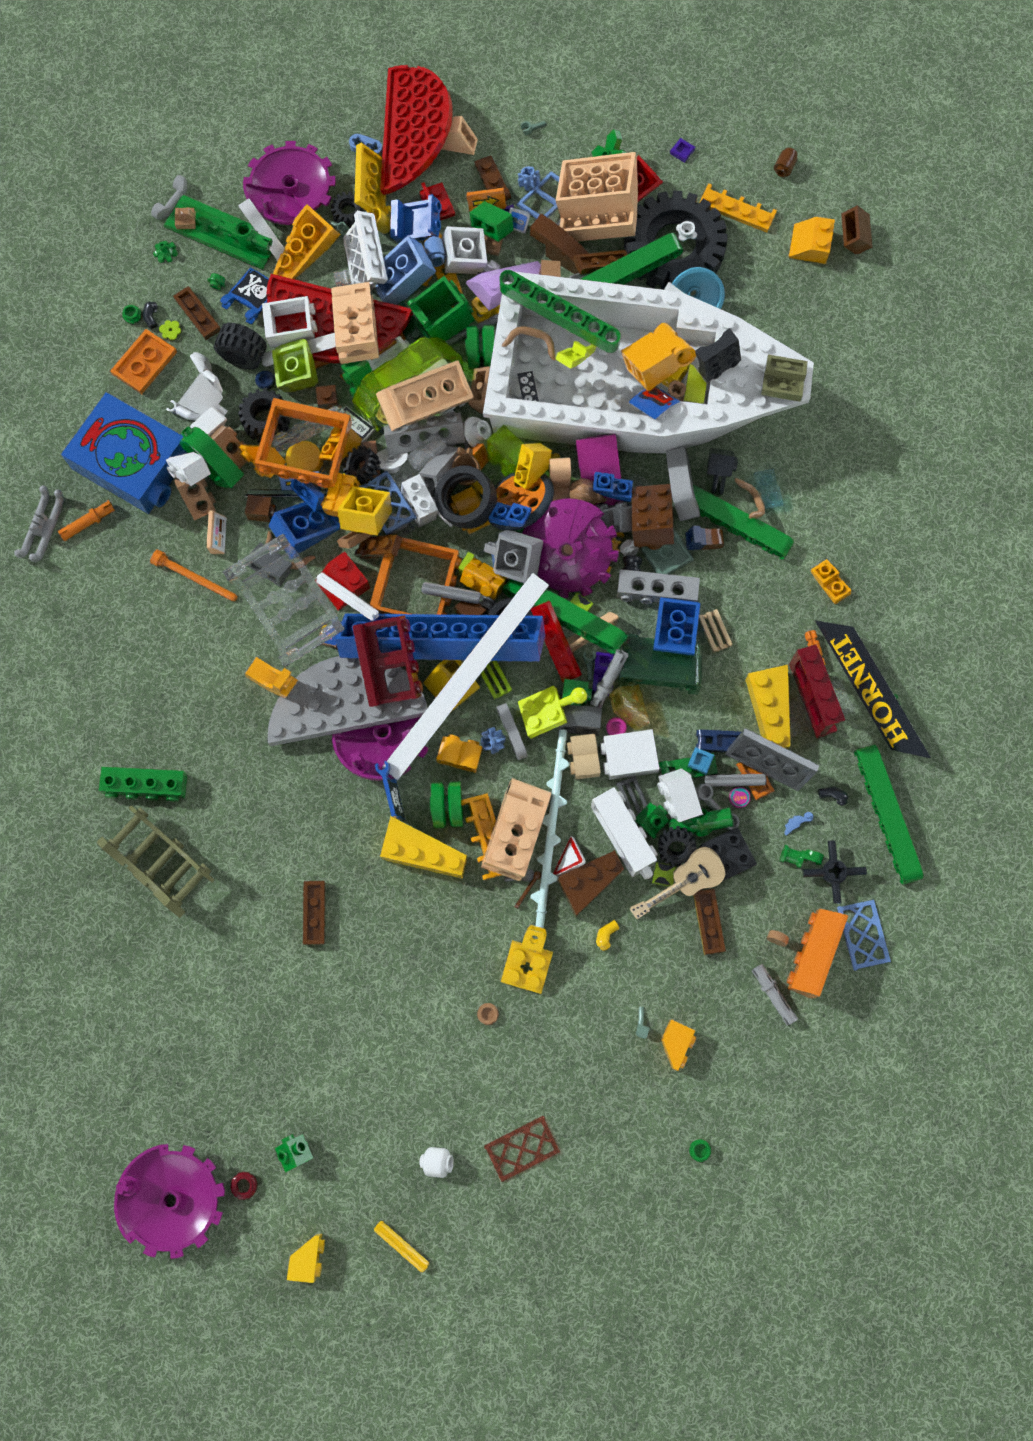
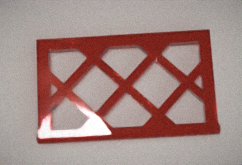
(538, 1156)

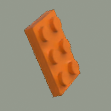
(143, 361)

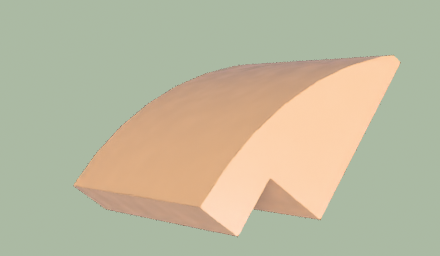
(598, 196)

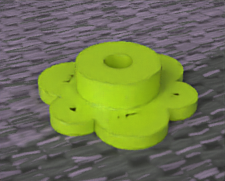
(165, 329)

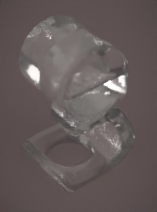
(342, 278)

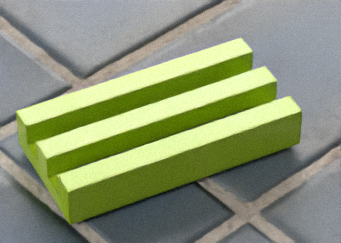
(501, 692)

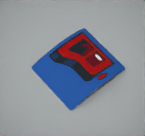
(653, 401)

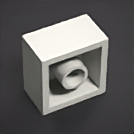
(464, 250)
(679, 795)

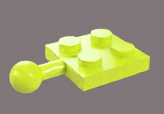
(545, 709)

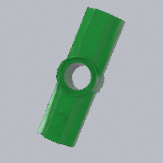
(705, 823)

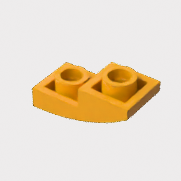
(830, 581)

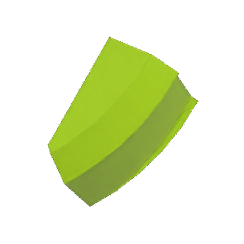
(294, 366)

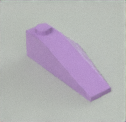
(487, 284)

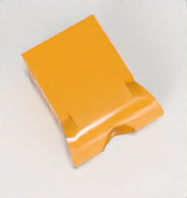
(657, 356)

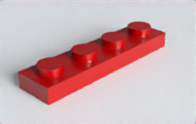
(557, 642)

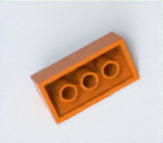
(817, 953)

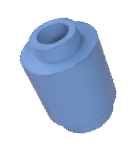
(435, 251)

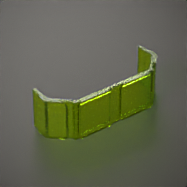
(404, 366)

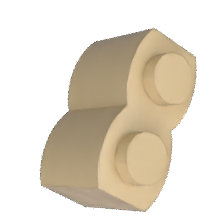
(584, 756)

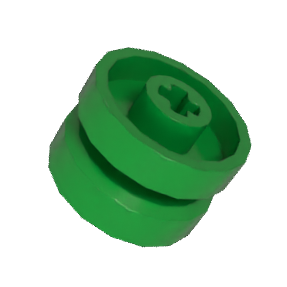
(479, 347)
(446, 805)

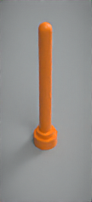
(160, 559)

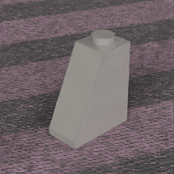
(437, 467)

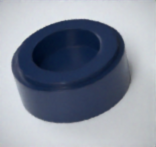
(265, 380)

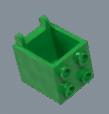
(435, 310)

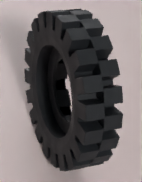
(710, 231)

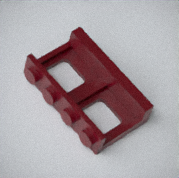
(375, 663)
(816, 690)

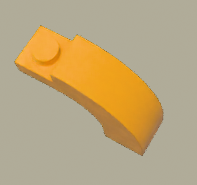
(270, 678)

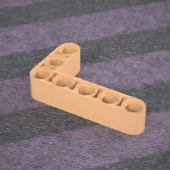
(561, 477)

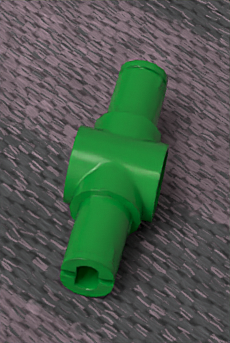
(237, 231)

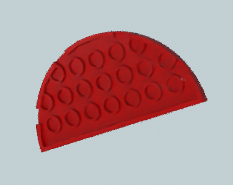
(414, 126)
(389, 318)

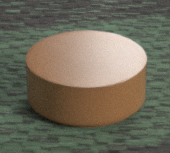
(778, 938)
(487, 1014)

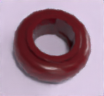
(253, 1185)

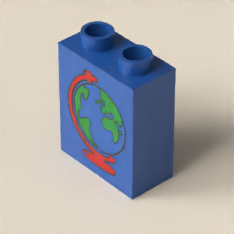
(125, 453)

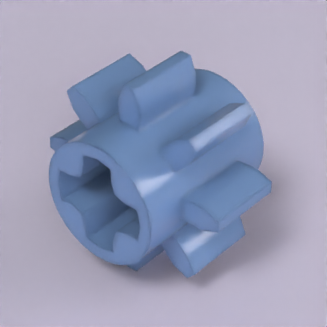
(529, 178)
(492, 740)

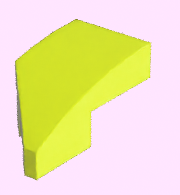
(574, 356)
(695, 387)

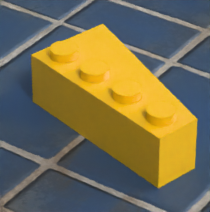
(771, 703)
(416, 849)

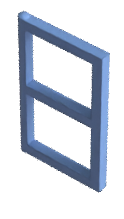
(520, 204)

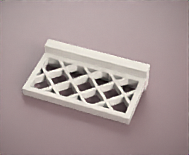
(367, 249)

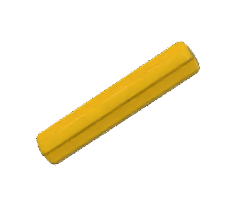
(401, 1246)

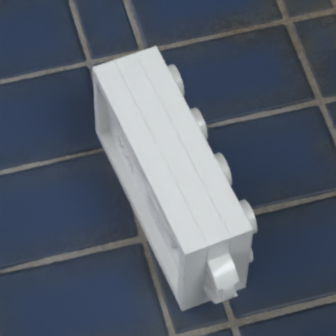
(624, 833)

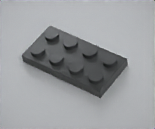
(772, 759)

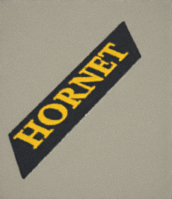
(872, 689)

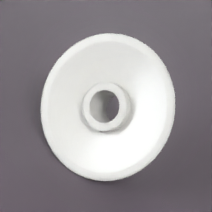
(476, 431)
(391, 463)

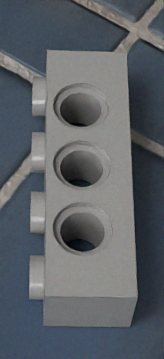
(401, 444)
(627, 579)

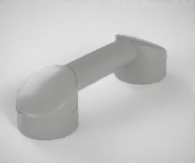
(160, 211)
(705, 792)

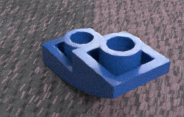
(614, 488)
(510, 515)

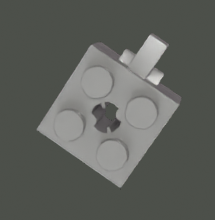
(515, 555)

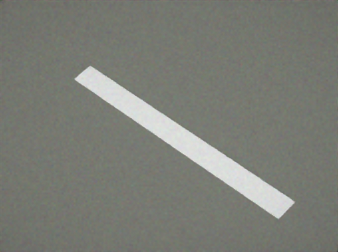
(466, 675)

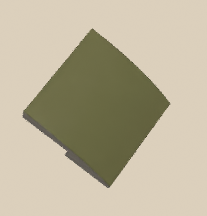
(784, 378)

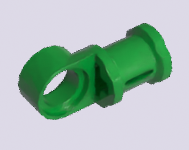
(797, 857)

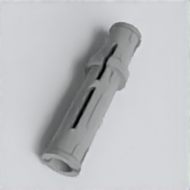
(605, 685)
(776, 997)

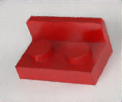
(440, 193)

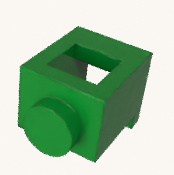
(652, 819)

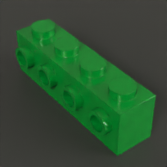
(143, 782)

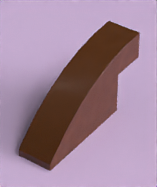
(559, 243)

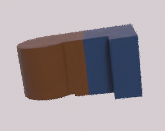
(704, 538)

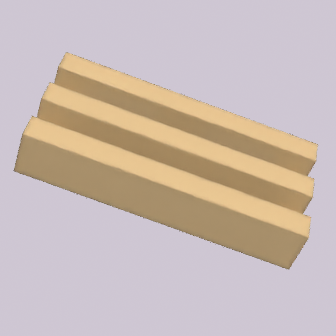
(708, 615)

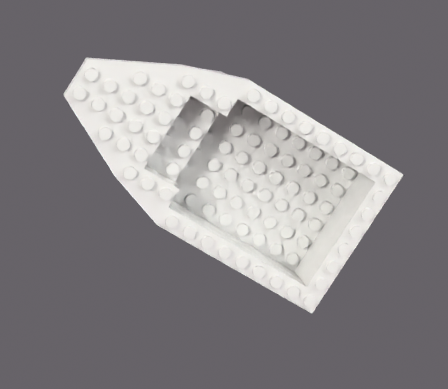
(597, 392)

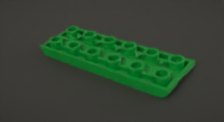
(208, 234)

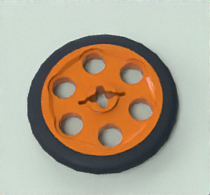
(525, 497)

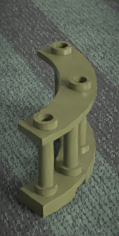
(146, 878)

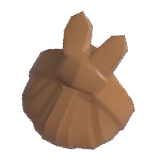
(466, 459)
(583, 490)

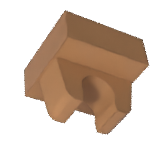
(185, 218)

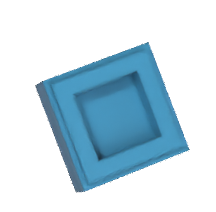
(700, 761)

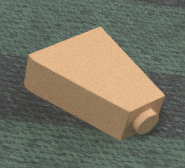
(460, 137)

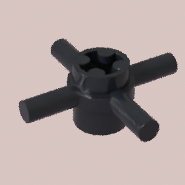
(830, 878)

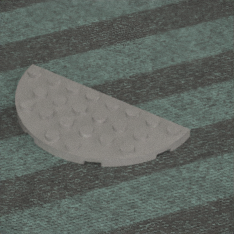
(334, 700)

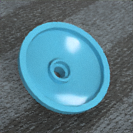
(705, 282)

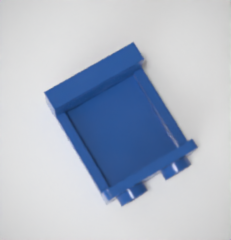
(415, 219)

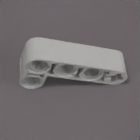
(682, 483)

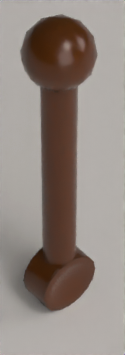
(537, 875)

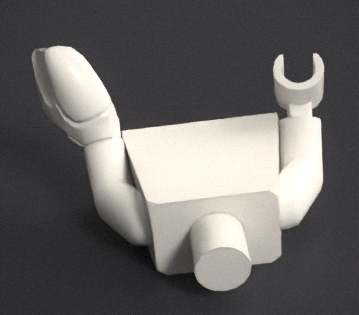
(202, 394)

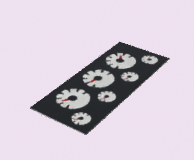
(527, 386)

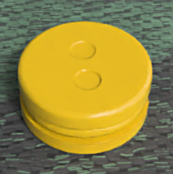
(304, 456)

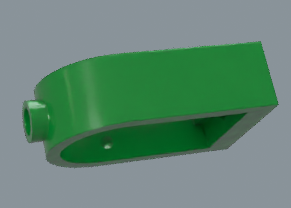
(222, 468)

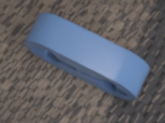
(369, 142)

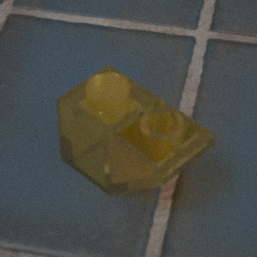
(629, 706)

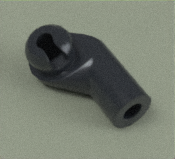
(147, 315)
(834, 792)

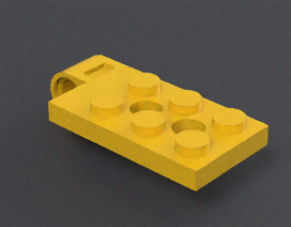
(368, 187)

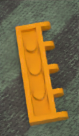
(739, 210)
(484, 823)

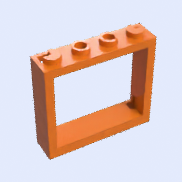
(306, 413)
(423, 548)

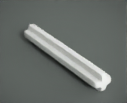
(347, 596)

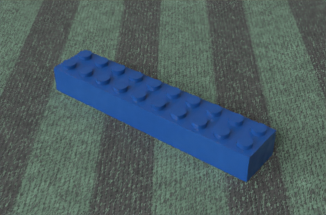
(448, 636)

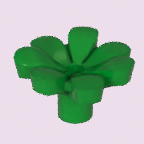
(164, 251)

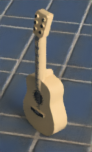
(700, 871)

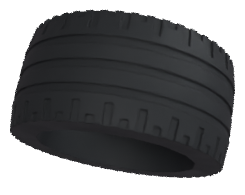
(450, 481)

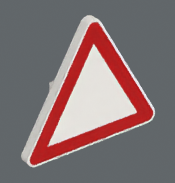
(570, 858)

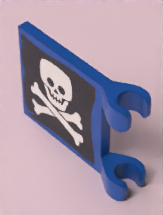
(250, 292)
(391, 792)

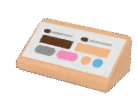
(216, 533)

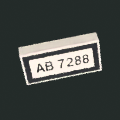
(359, 425)

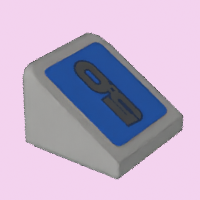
(520, 219)

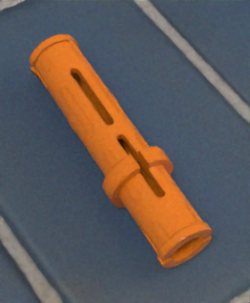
(85, 521)

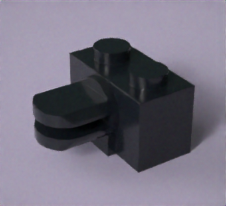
(721, 464)

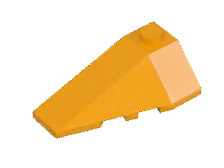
(306, 243)

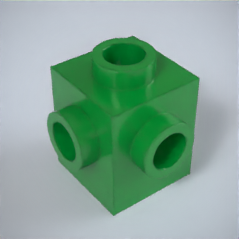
(293, 1152)

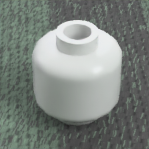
(436, 1162)

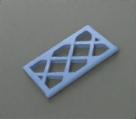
(403, 503)
(880, 942)

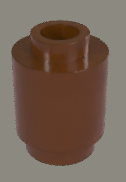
(786, 162)

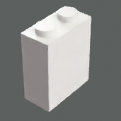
(629, 754)

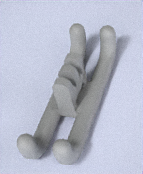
(41, 525)

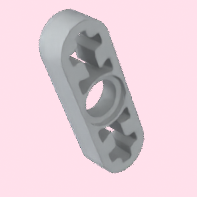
(513, 733)

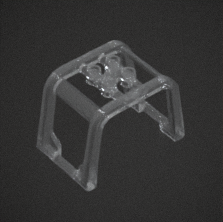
(276, 545)

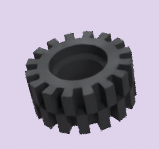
(339, 203)
(369, 468)
(672, 836)

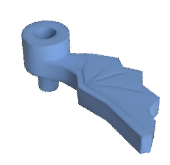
(796, 821)

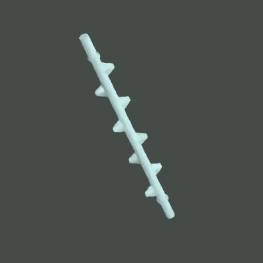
(551, 838)

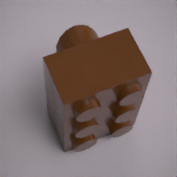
(652, 516)

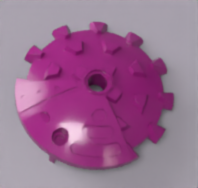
(286, 167)
(581, 527)
(364, 747)
(143, 1206)

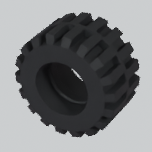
(240, 346)
(252, 406)

